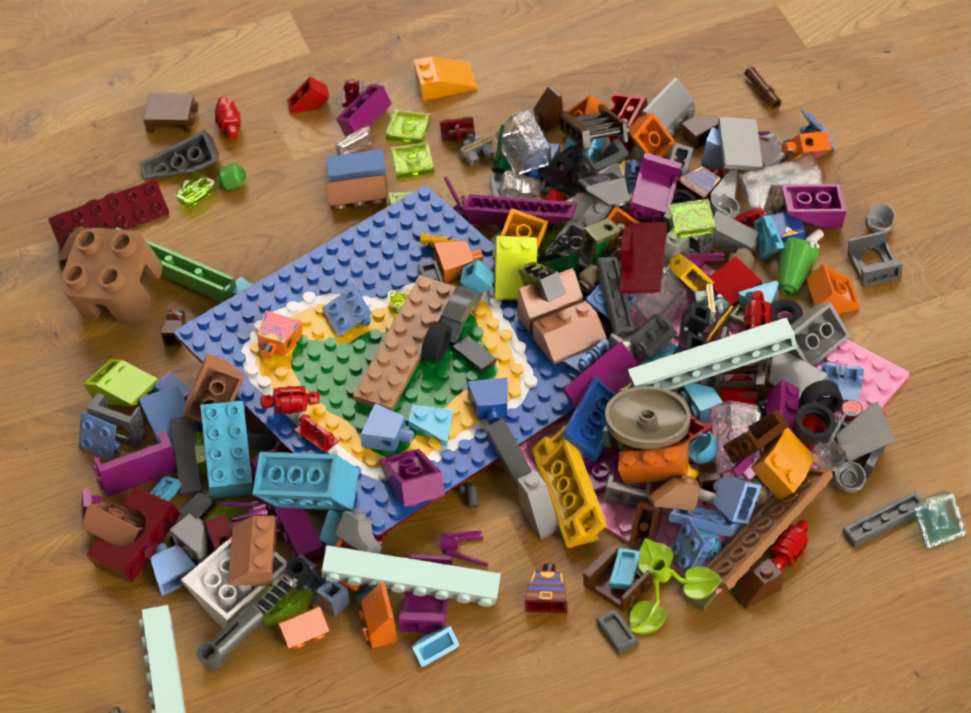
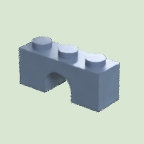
(328, 595)

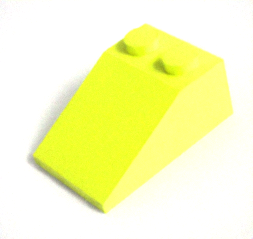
(510, 257)

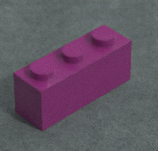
(364, 109)

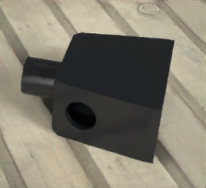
(568, 158)

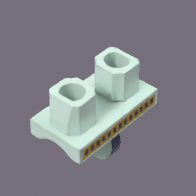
(715, 304)

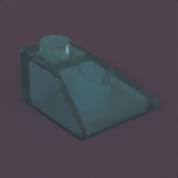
(939, 519)

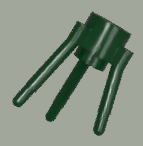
(501, 162)

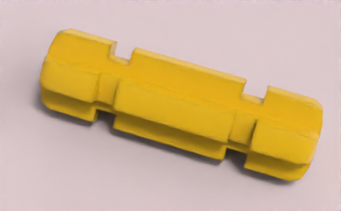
(426, 239)

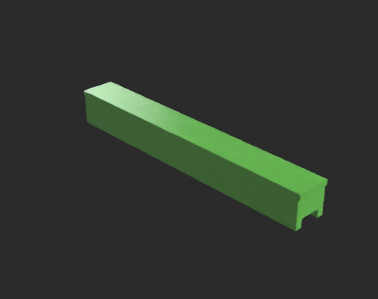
(194, 274)

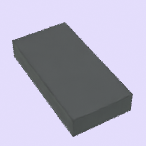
(617, 631)

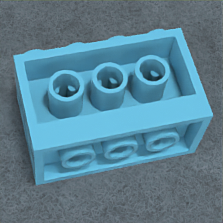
(226, 449)
(306, 481)

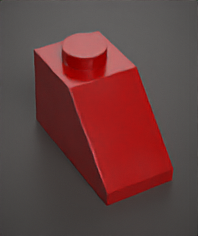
(308, 96)

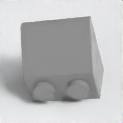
(589, 210)
(192, 538)

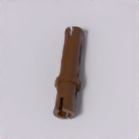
(766, 92)

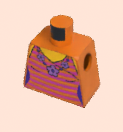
(800, 145)
(278, 334)

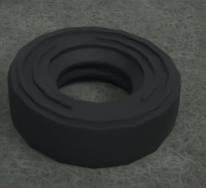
(786, 305)

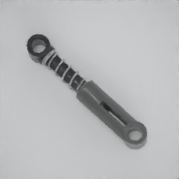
(252, 616)

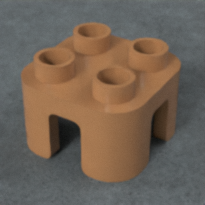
(107, 271)

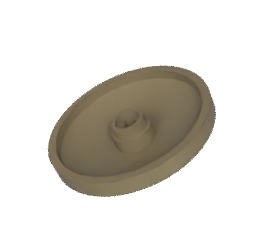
(647, 417)

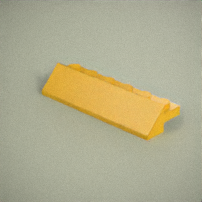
(569, 490)

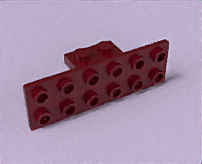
(119, 209)
(642, 257)

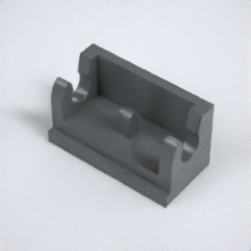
(652, 336)
(260, 439)
(625, 493)

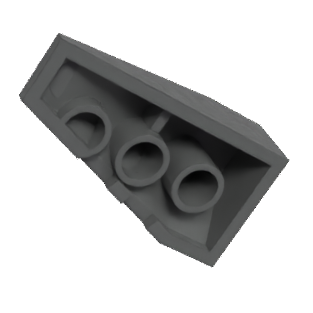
(184, 157)

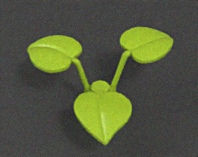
(657, 558)

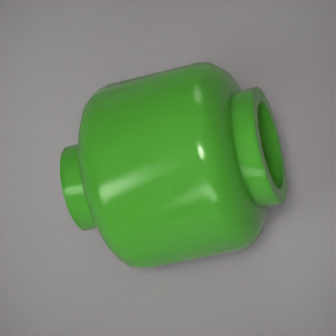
(231, 177)

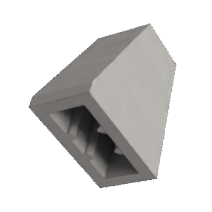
(732, 234)
(865, 433)
(537, 505)

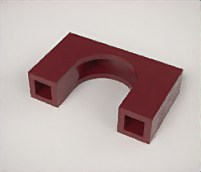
(130, 559)

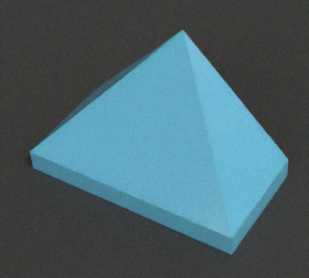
(769, 290)
(434, 645)

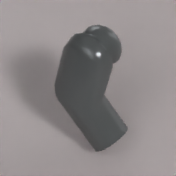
(472, 495)

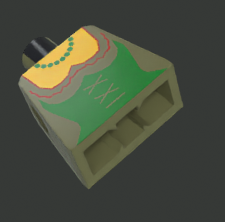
(600, 239)

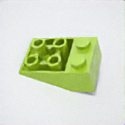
(120, 383)

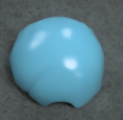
(704, 448)

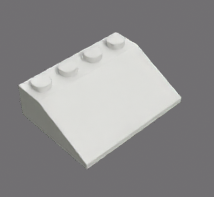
(211, 589)

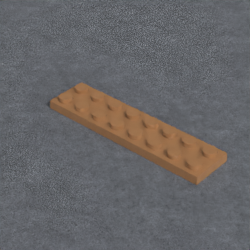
(403, 343)
(764, 529)

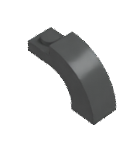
(458, 309)

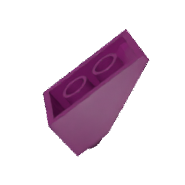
(815, 204)
(413, 477)

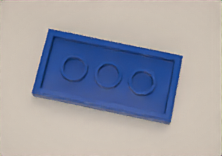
(588, 420)

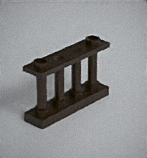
(593, 126)
(759, 384)

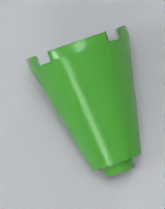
(795, 264)

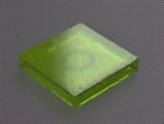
(408, 126)
(412, 160)
(692, 218)
(289, 607)

